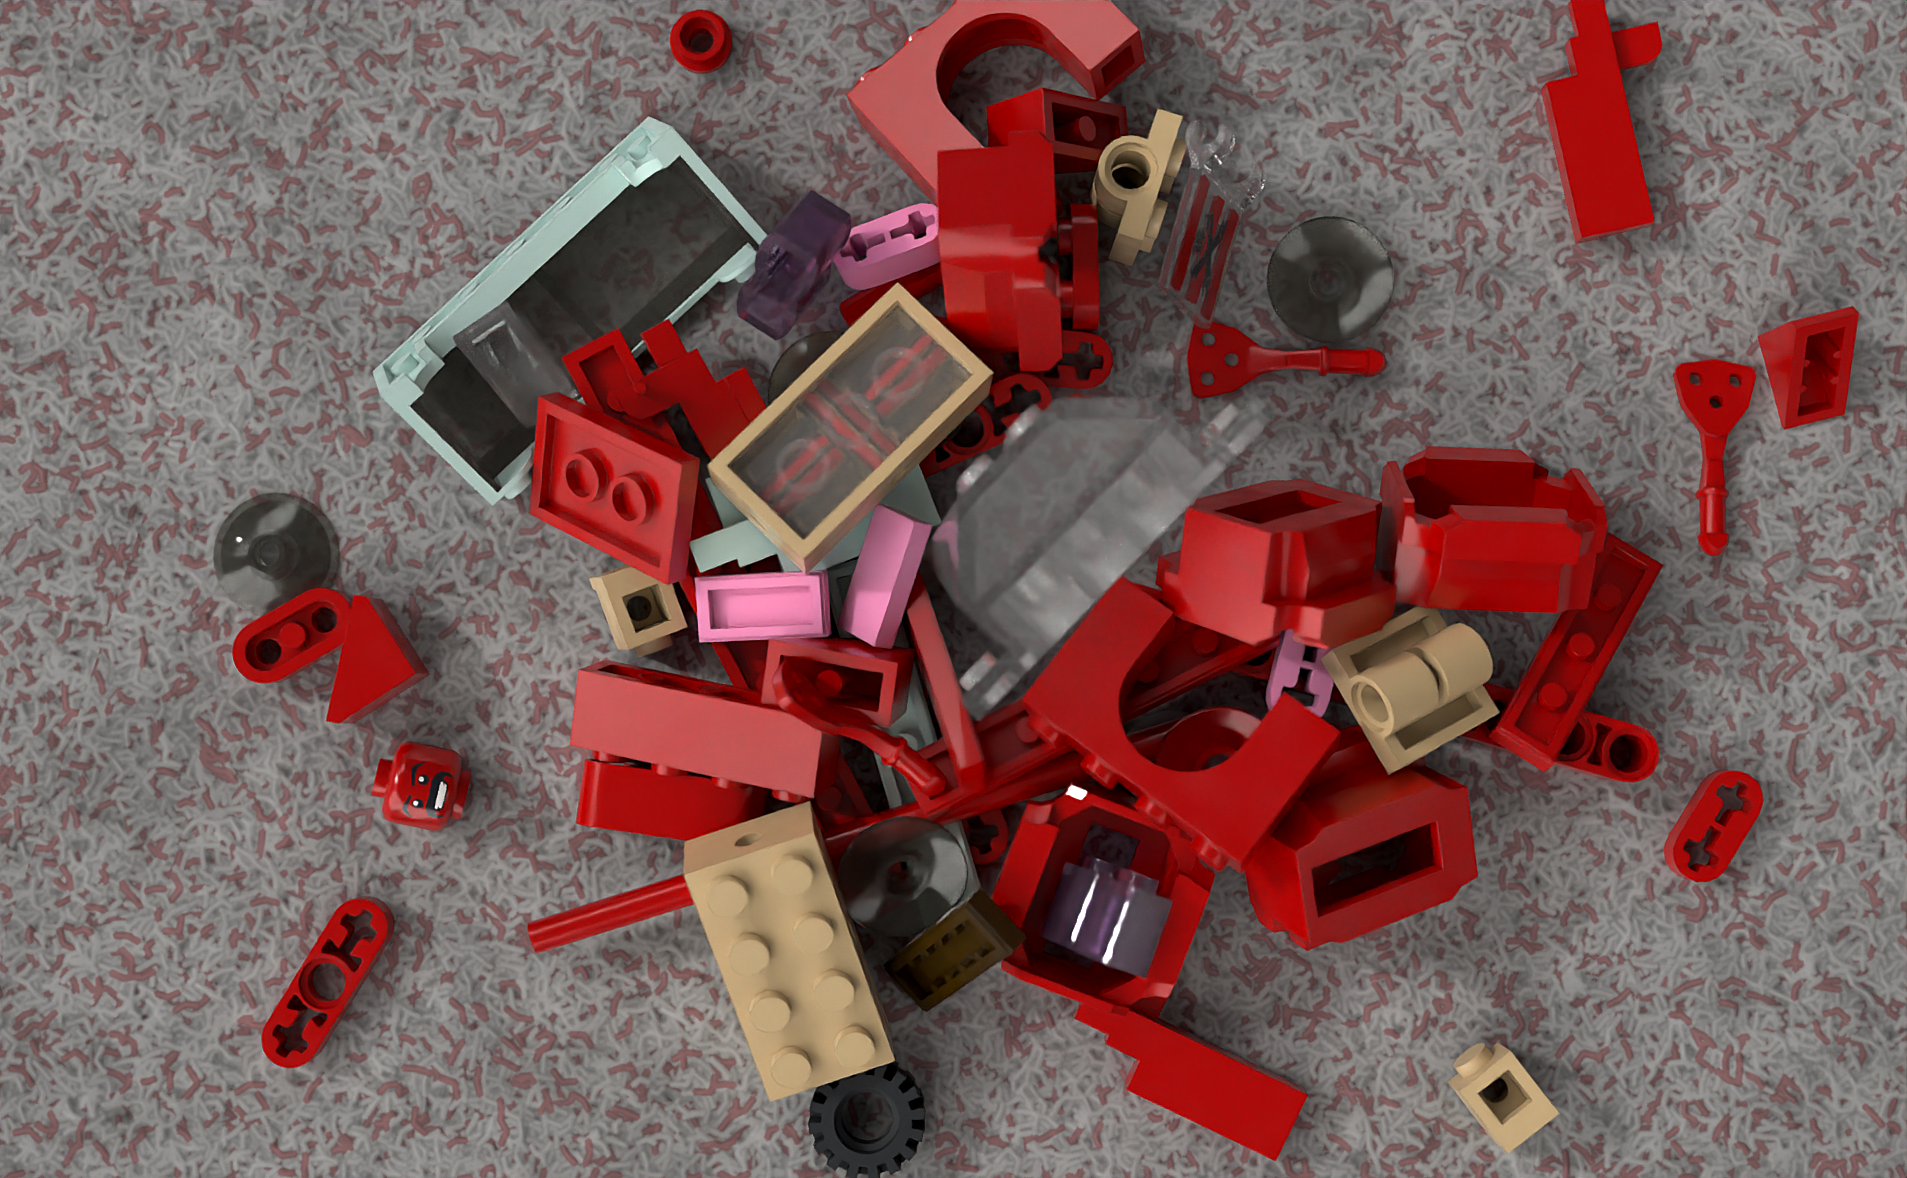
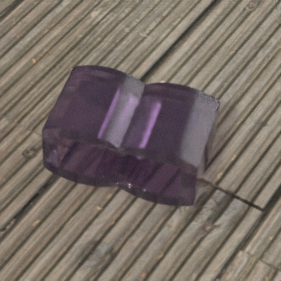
(793, 265)
(1107, 915)

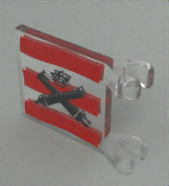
(1206, 224)

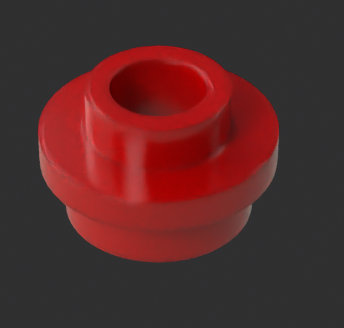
(695, 23)

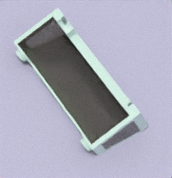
(612, 253)

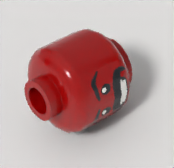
(422, 786)

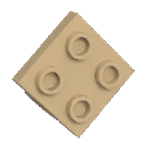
(1152, 168)
(1414, 684)

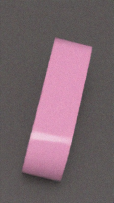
(890, 247)
(1286, 671)

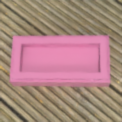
(884, 576)
(763, 606)

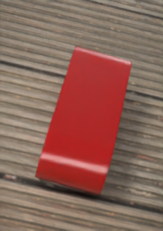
(661, 805)

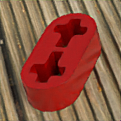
(1726, 833)

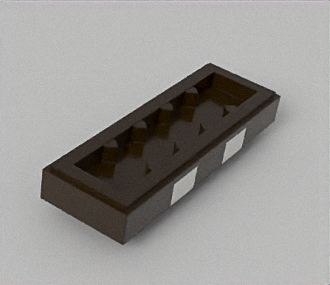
(954, 950)

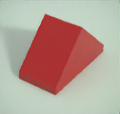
(1811, 365)
(373, 662)

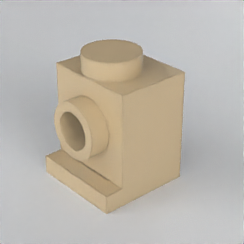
(662, 615)
(1517, 1110)

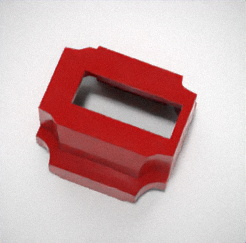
(990, 225)
(1488, 532)
(1280, 562)
(1349, 809)
(1056, 833)

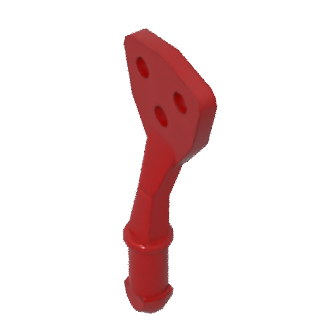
(1256, 360)
(1713, 427)
(811, 707)

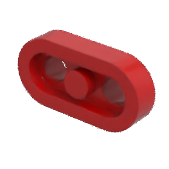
(1079, 240)
(297, 633)

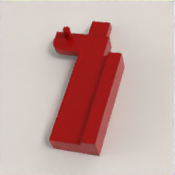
(1594, 124)
(712, 408)
(1200, 1077)

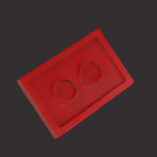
(613, 487)

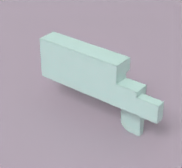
(747, 544)

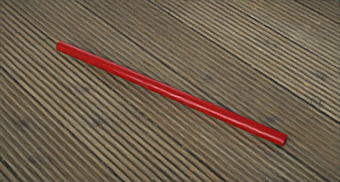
(674, 893)

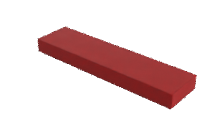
(1575, 656)
(944, 691)

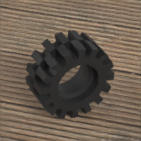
(874, 1155)

